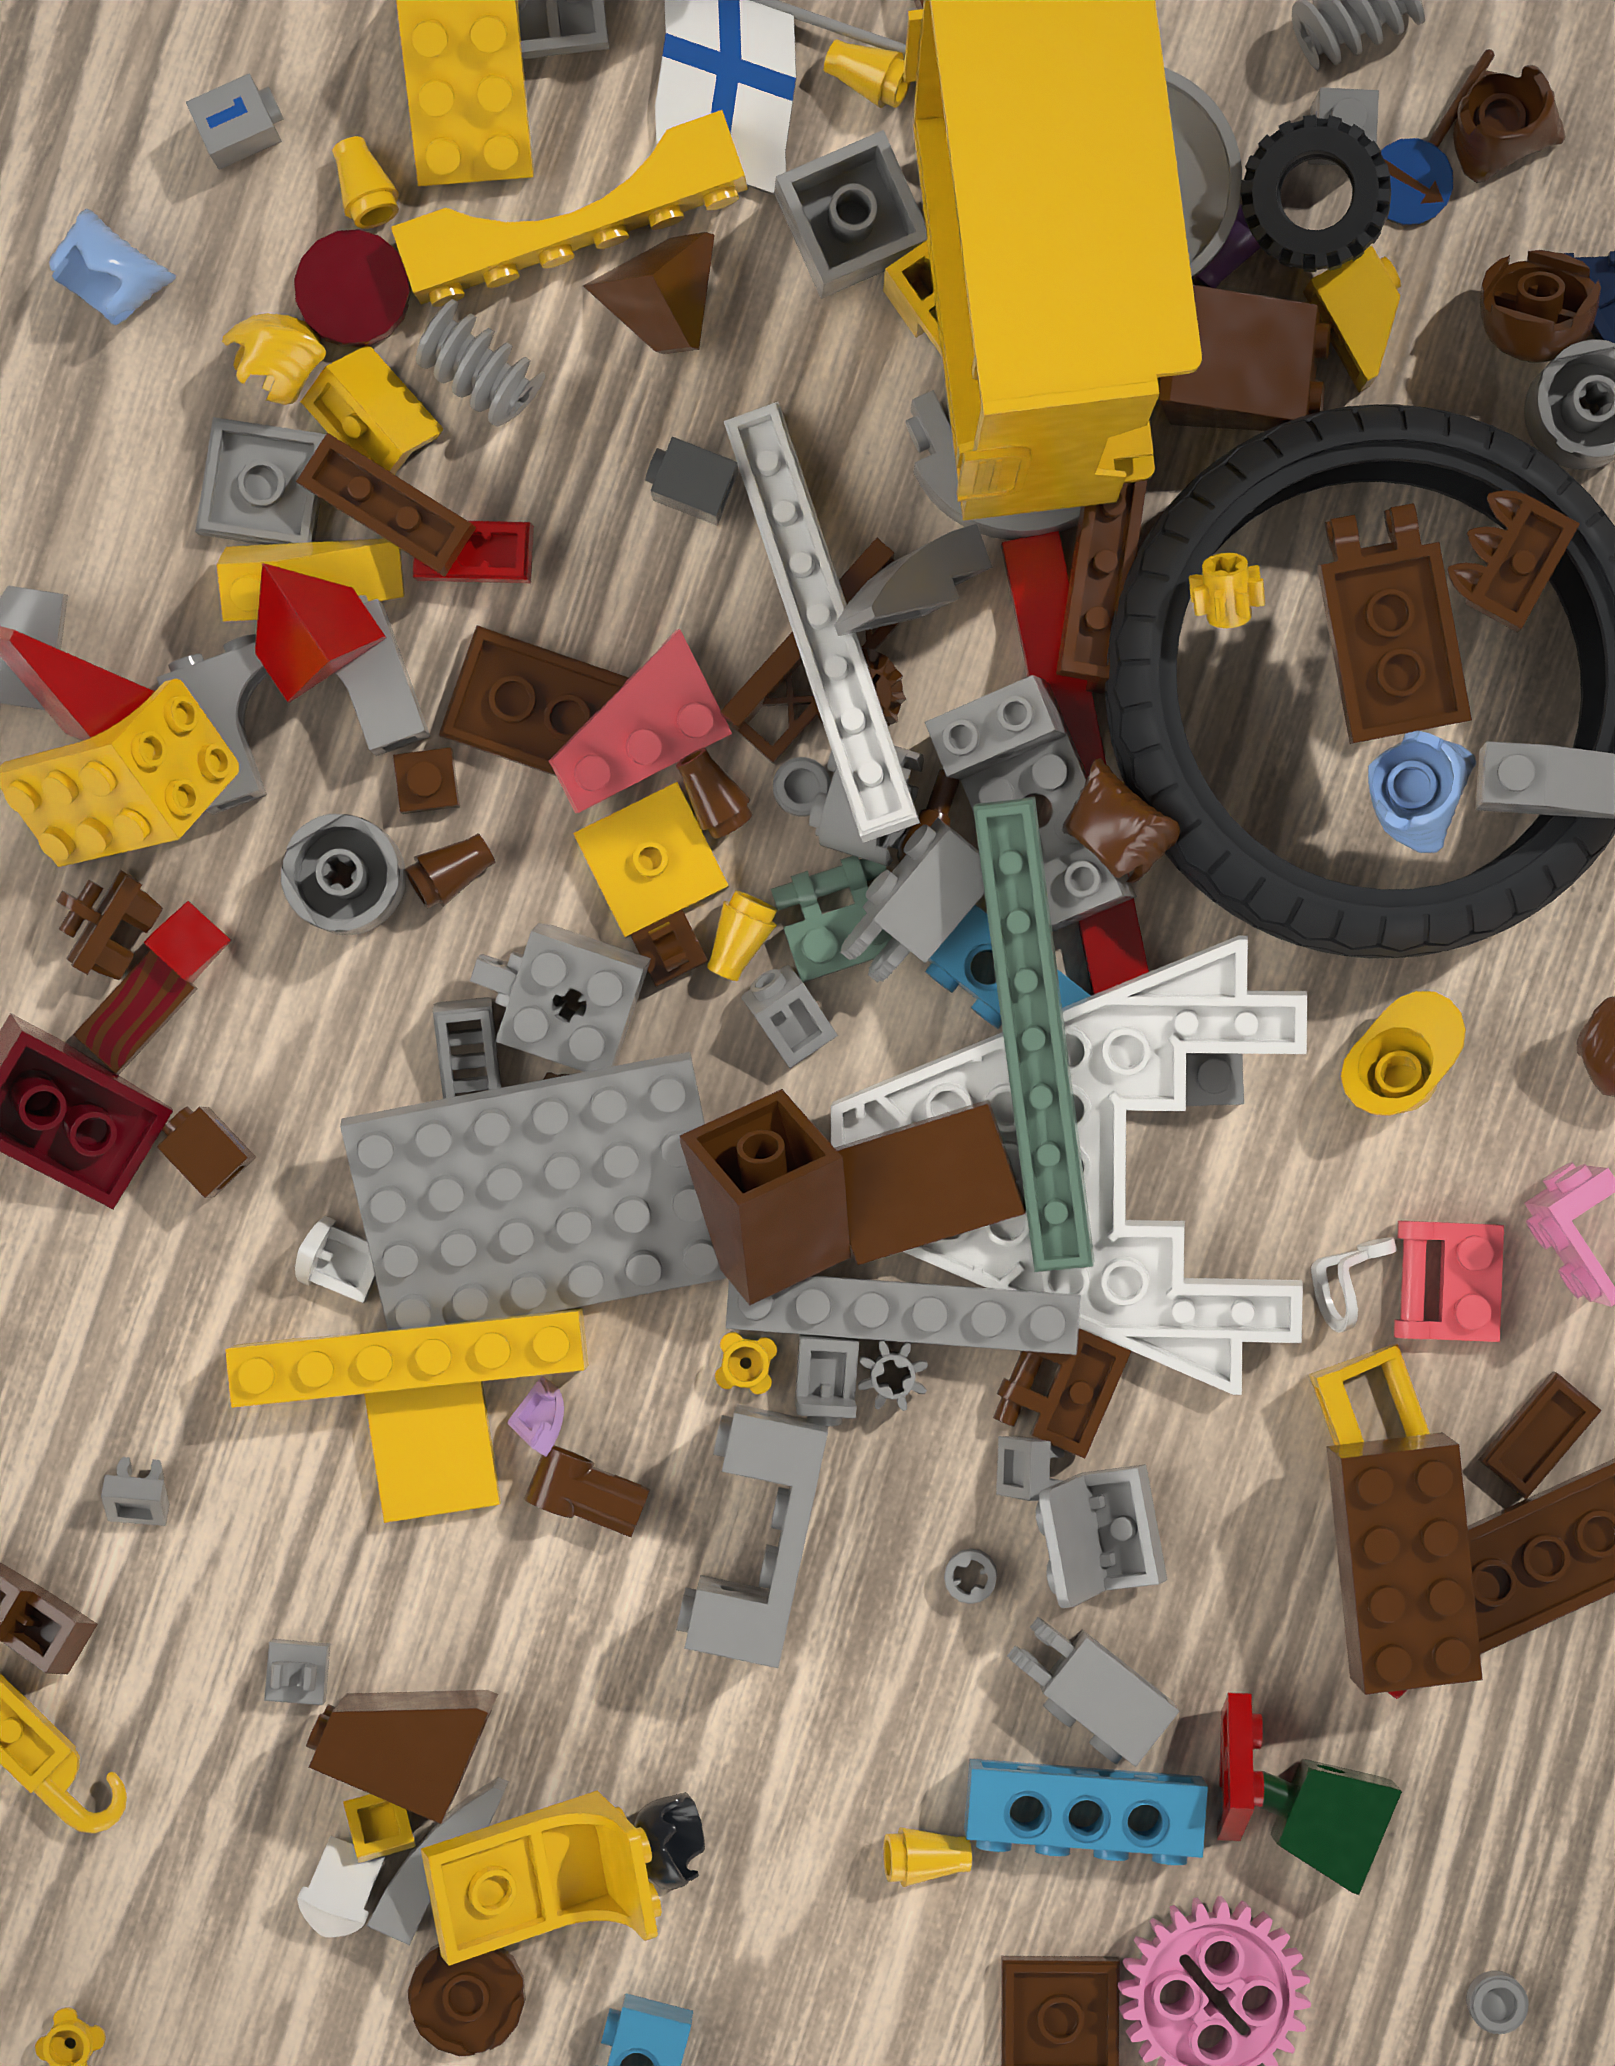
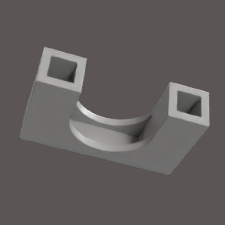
(374, 680)

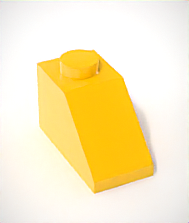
(1361, 309)

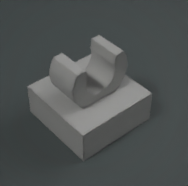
(1024, 1466)
(134, 1498)
(297, 1671)

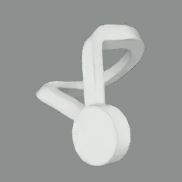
(1365, 1251)

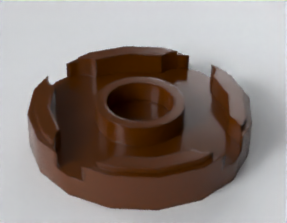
(467, 2003)

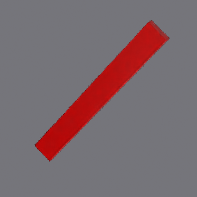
(1039, 600)

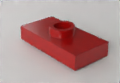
(493, 555)

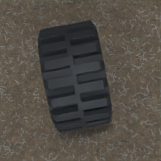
(1306, 141)

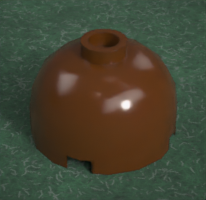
(1538, 305)

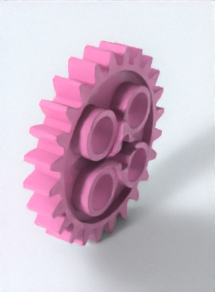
(1253, 1961)

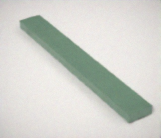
(1034, 1034)

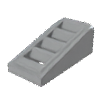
(465, 1011)

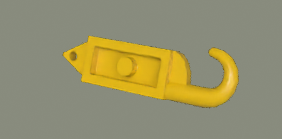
(48, 1763)

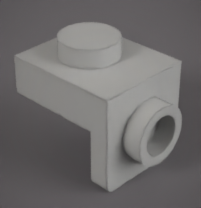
(826, 1379)

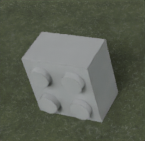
(850, 213)

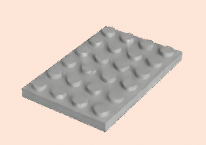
(533, 1195)

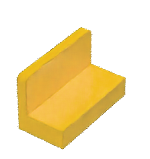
(370, 409)

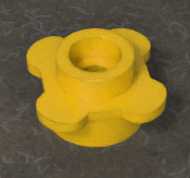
(760, 1354)
(68, 2025)

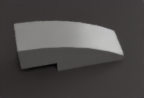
(917, 582)
(408, 1893)

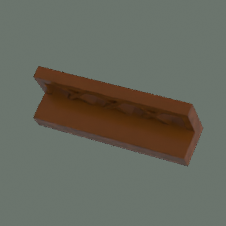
(1101, 560)
(787, 658)

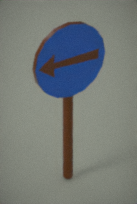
(1420, 170)

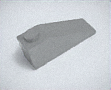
(1545, 780)

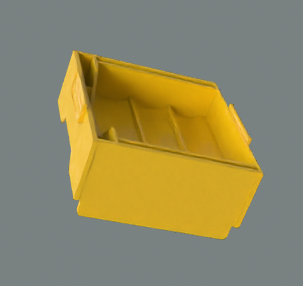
(1050, 242)

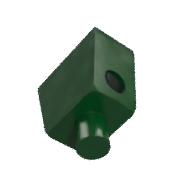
(1331, 1818)

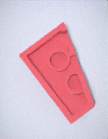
(642, 729)

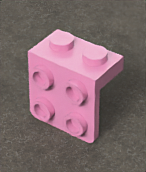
(1567, 1196)

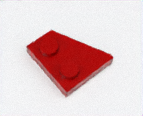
(1241, 1785)

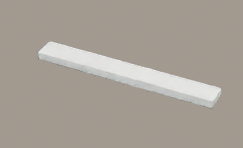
(813, 606)

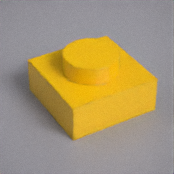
(377, 1827)

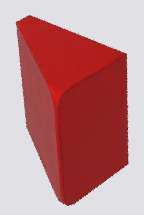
(187, 942)

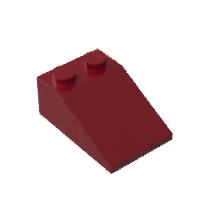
(72, 1114)

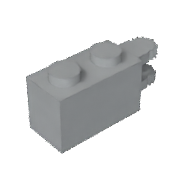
(918, 899)
(1099, 1693)

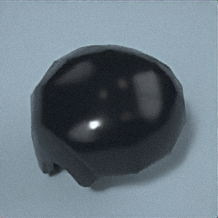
(674, 1839)

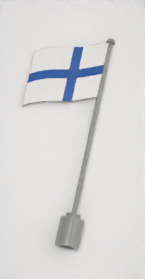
(743, 63)

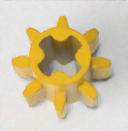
(1227, 590)

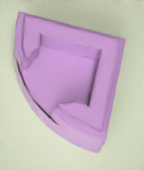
(539, 1416)

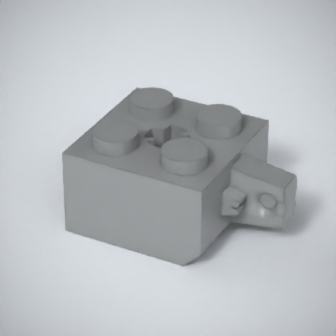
(532, 992)

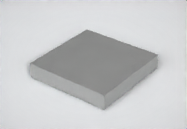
(253, 485)

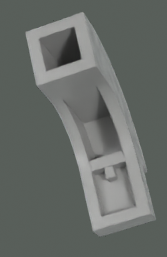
(939, 479)

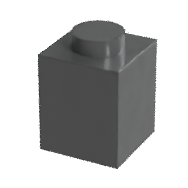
(692, 480)

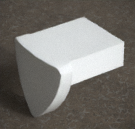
(335, 1261)
(339, 1890)

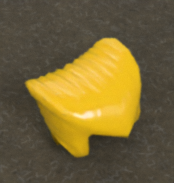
(278, 348)

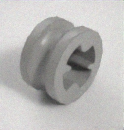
(978, 1592)

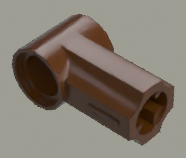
(571, 1486)

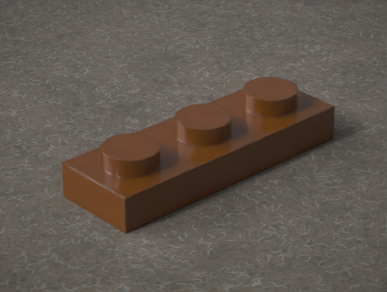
(386, 504)

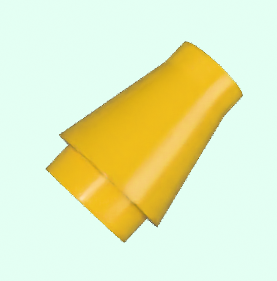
(869, 71)
(364, 186)
(740, 934)
(922, 1856)

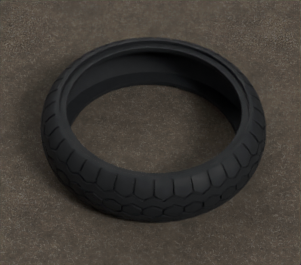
(1142, 704)

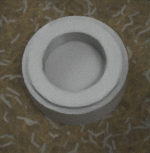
(798, 784)
(1497, 2002)

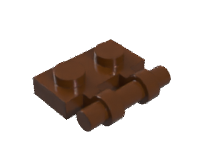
(1076, 1396)

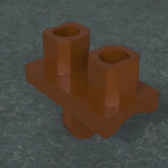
(94, 947)

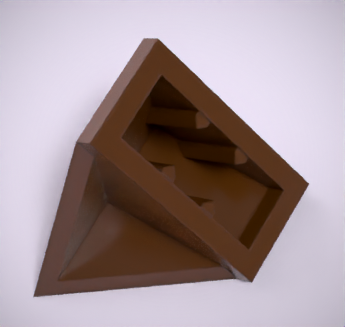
(661, 292)

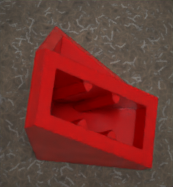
(309, 629)

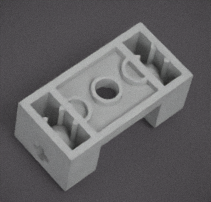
(1019, 748)
(742, 1618)

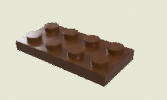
(1544, 1556)

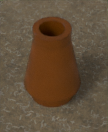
(713, 794)
(448, 870)

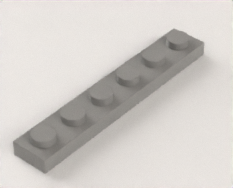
(915, 1314)

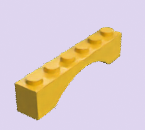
(686, 170)
(406, 1358)

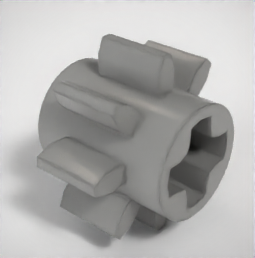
(884, 1389)

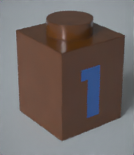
(204, 1150)

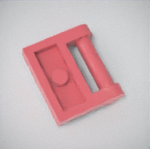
(1468, 1281)

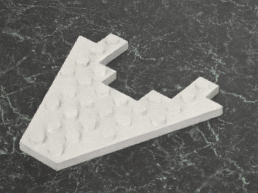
(1122, 1056)

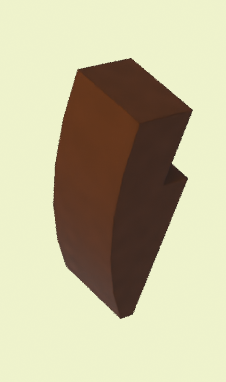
(40, 1624)

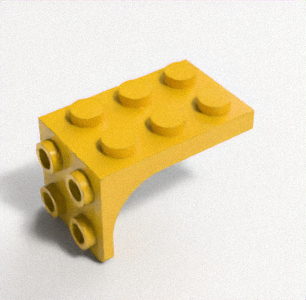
(465, 90)
(126, 785)
(540, 1875)

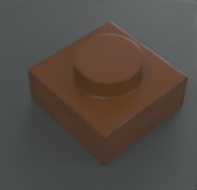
(426, 780)

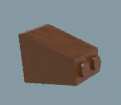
(1253, 363)
(769, 1195)
(402, 1744)

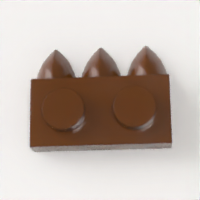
(1516, 558)

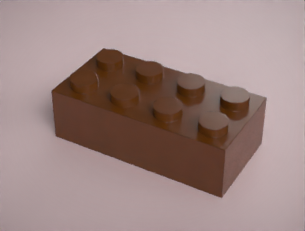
(1404, 1563)

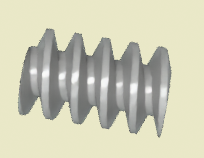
(1328, 23)
(475, 366)

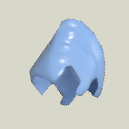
(106, 269)
(1419, 788)

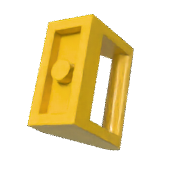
(1336, 1404)

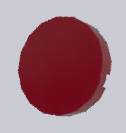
(352, 288)

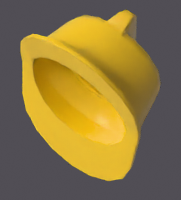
(1404, 1054)

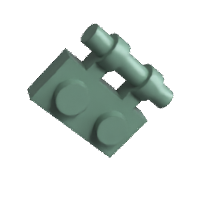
(819, 937)

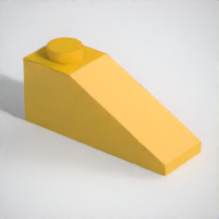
(366, 565)

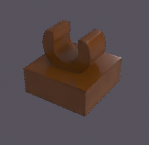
(670, 946)

